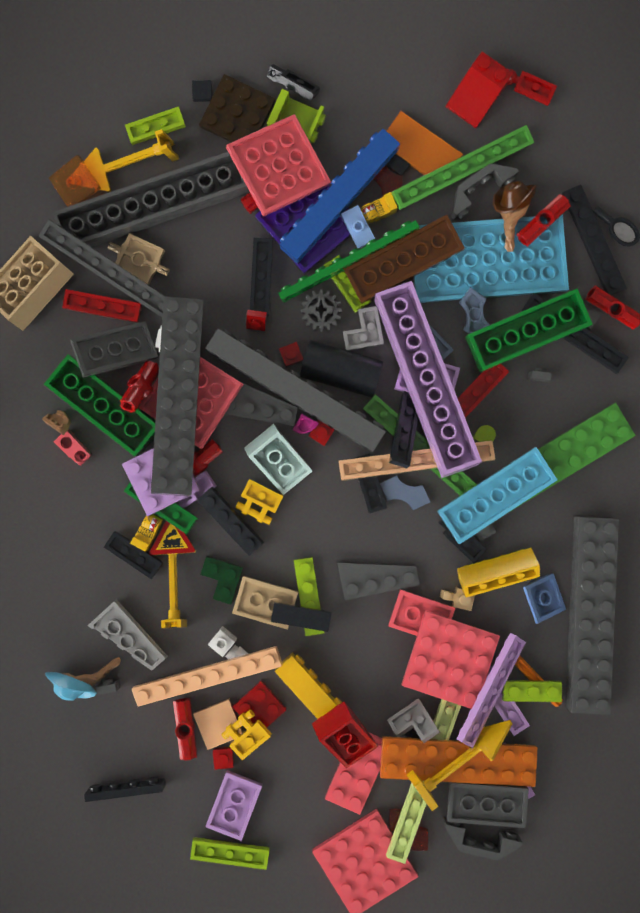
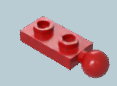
(533, 87)

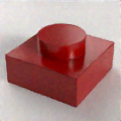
(256, 320)
(291, 354)
(321, 433)
(223, 758)

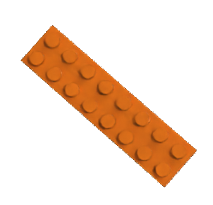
(511, 766)

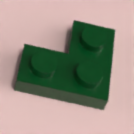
(227, 576)

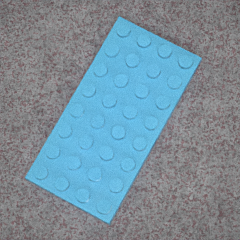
(492, 269)

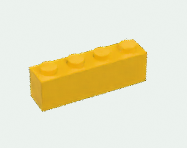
(498, 572)
(306, 686)

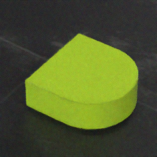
(484, 433)

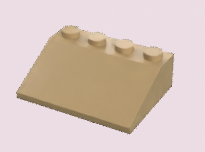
(30, 282)

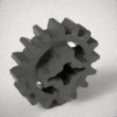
(328, 310)

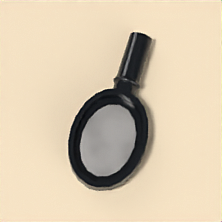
(620, 228)

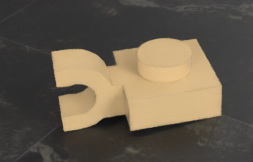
(458, 599)

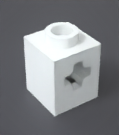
(222, 641)

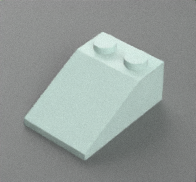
(277, 459)

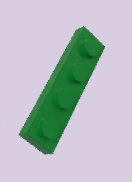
(173, 514)

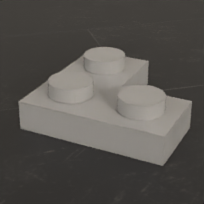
(369, 333)
(414, 717)

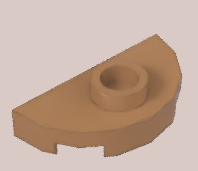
(59, 421)

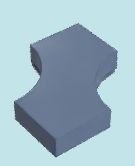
(473, 306)
(413, 495)

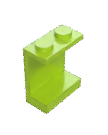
(307, 116)

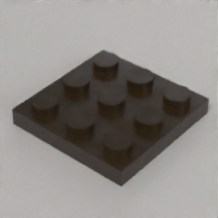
(236, 110)

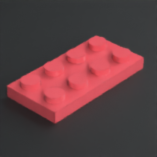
(353, 785)

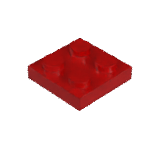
(262, 703)

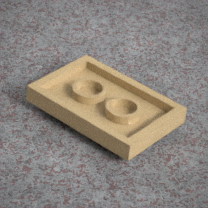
(257, 600)

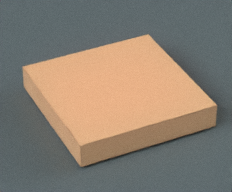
(213, 722)

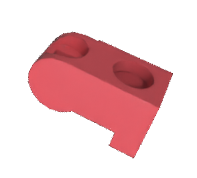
(73, 447)

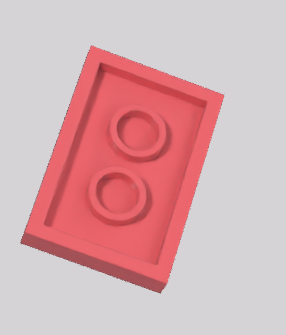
(410, 611)

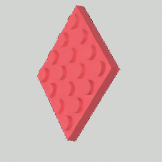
(278, 165)
(214, 397)
(450, 659)
(359, 865)

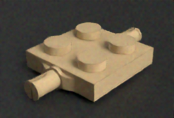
(139, 258)

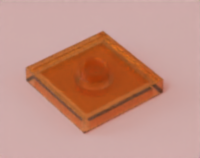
(74, 182)

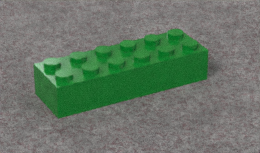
(528, 330)
(101, 406)

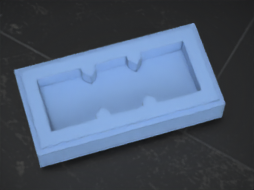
(357, 226)

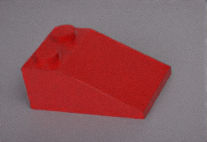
(479, 89)
(344, 735)

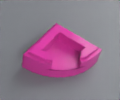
(304, 425)

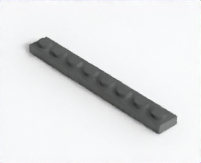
(102, 266)

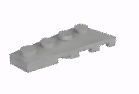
(125, 631)

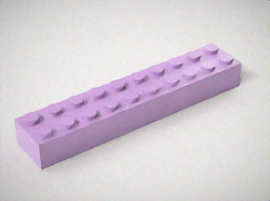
(427, 379)

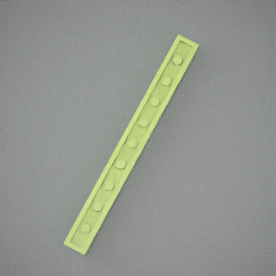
(414, 803)

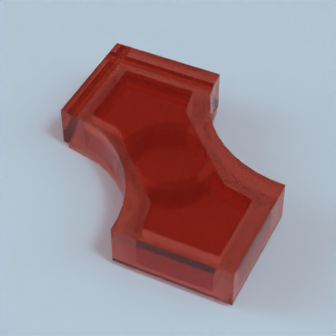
(388, 180)
(421, 838)

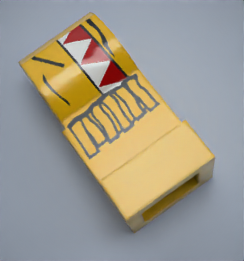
(379, 208)
(147, 532)

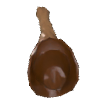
(512, 204)

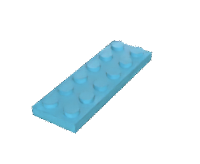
(497, 495)

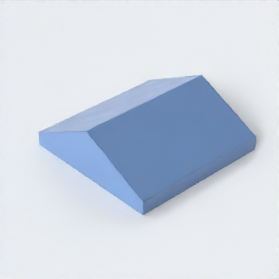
(544, 597)

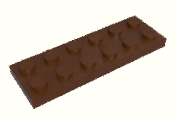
(404, 259)

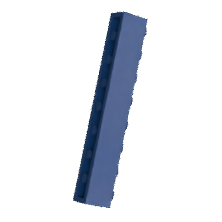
(339, 196)

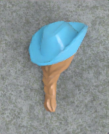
(72, 687)

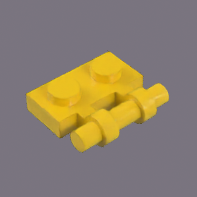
(261, 496)
(250, 739)

